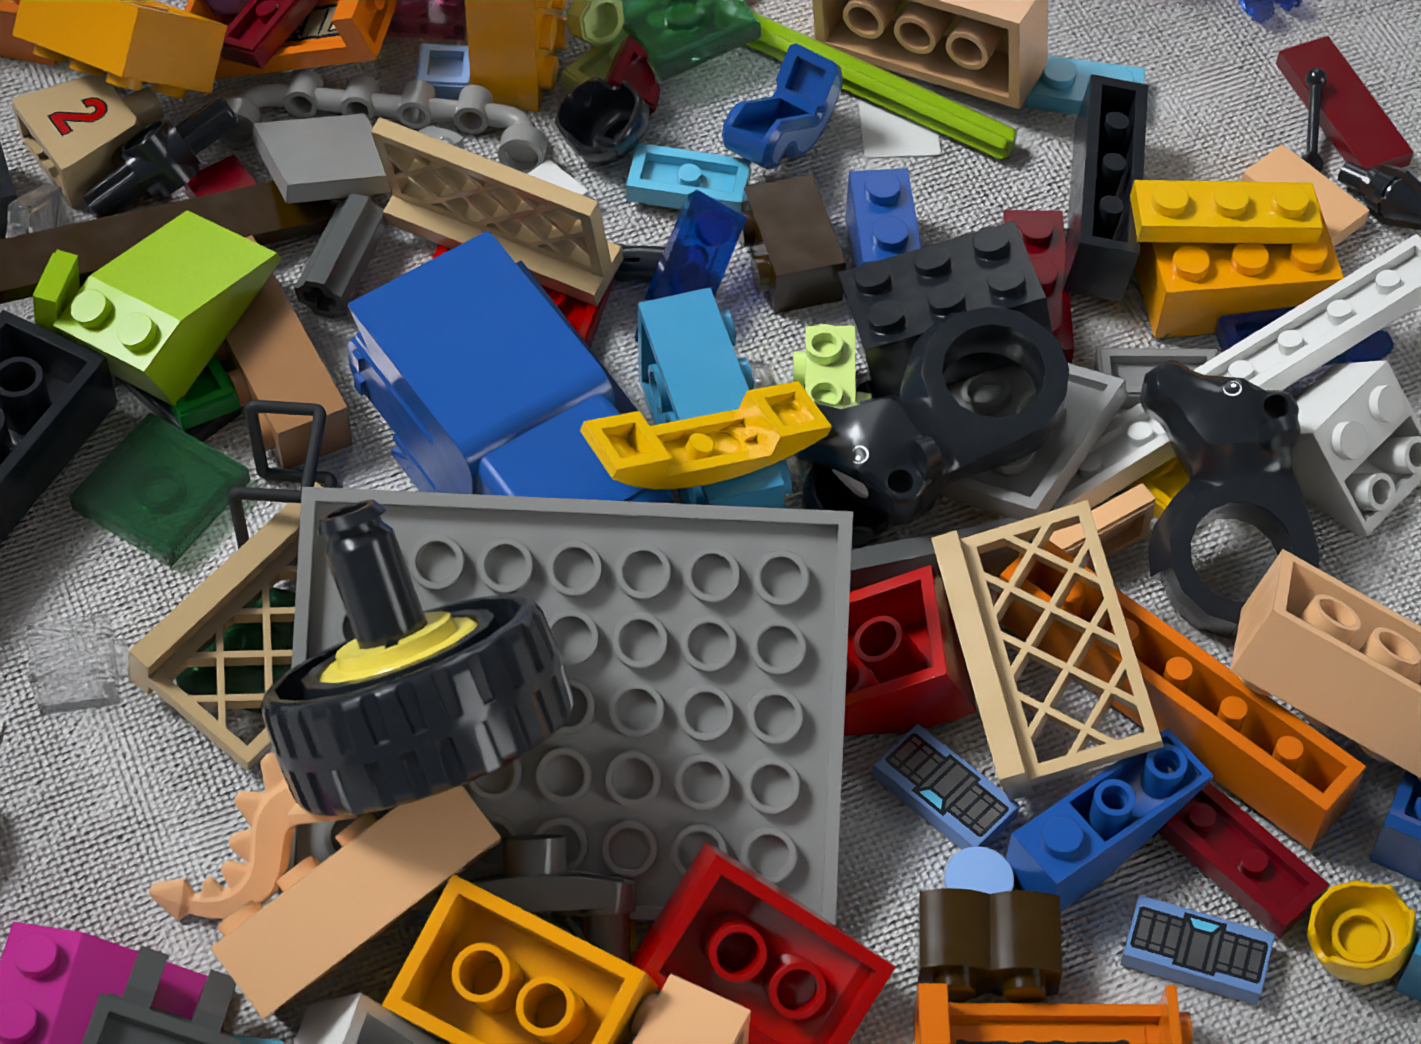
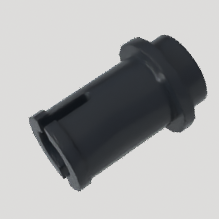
(638, 262)

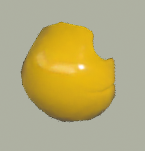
(1362, 931)

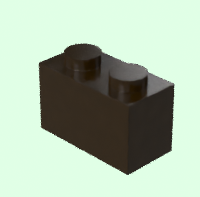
(792, 244)

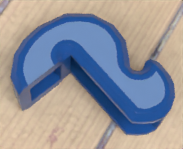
(792, 117)

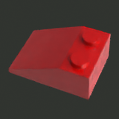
(904, 657)
(764, 953)

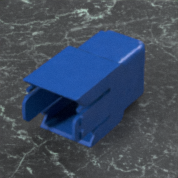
(483, 381)

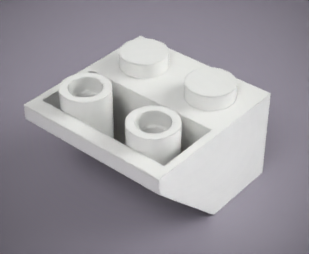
(1357, 444)

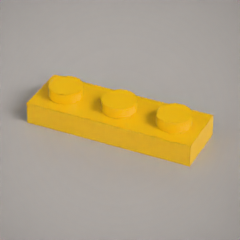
(1225, 212)

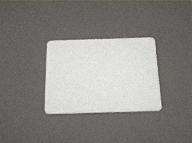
(895, 135)

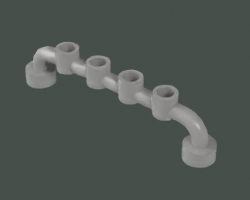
(520, 146)

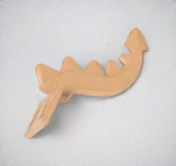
(263, 847)

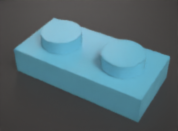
(1066, 81)
(669, 174)

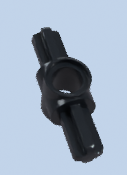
(161, 158)

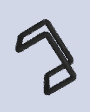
(307, 476)

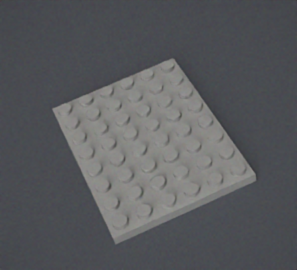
(694, 665)

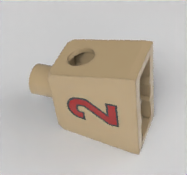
(81, 129)

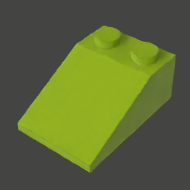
(168, 303)

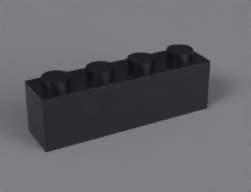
(1104, 166)

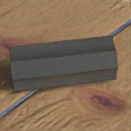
(341, 256)

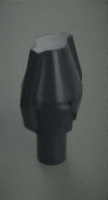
(1390, 193)

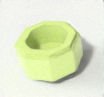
(595, 20)

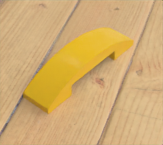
(711, 447)

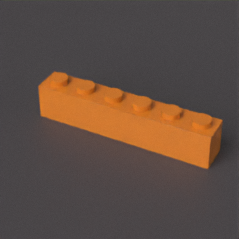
(1237, 734)

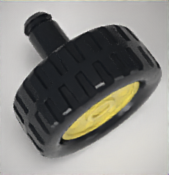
(415, 692)

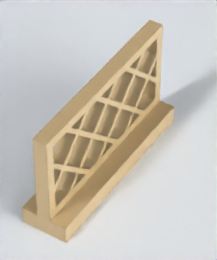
(459, 195)
(205, 616)
(988, 660)

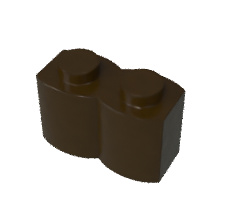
(990, 943)

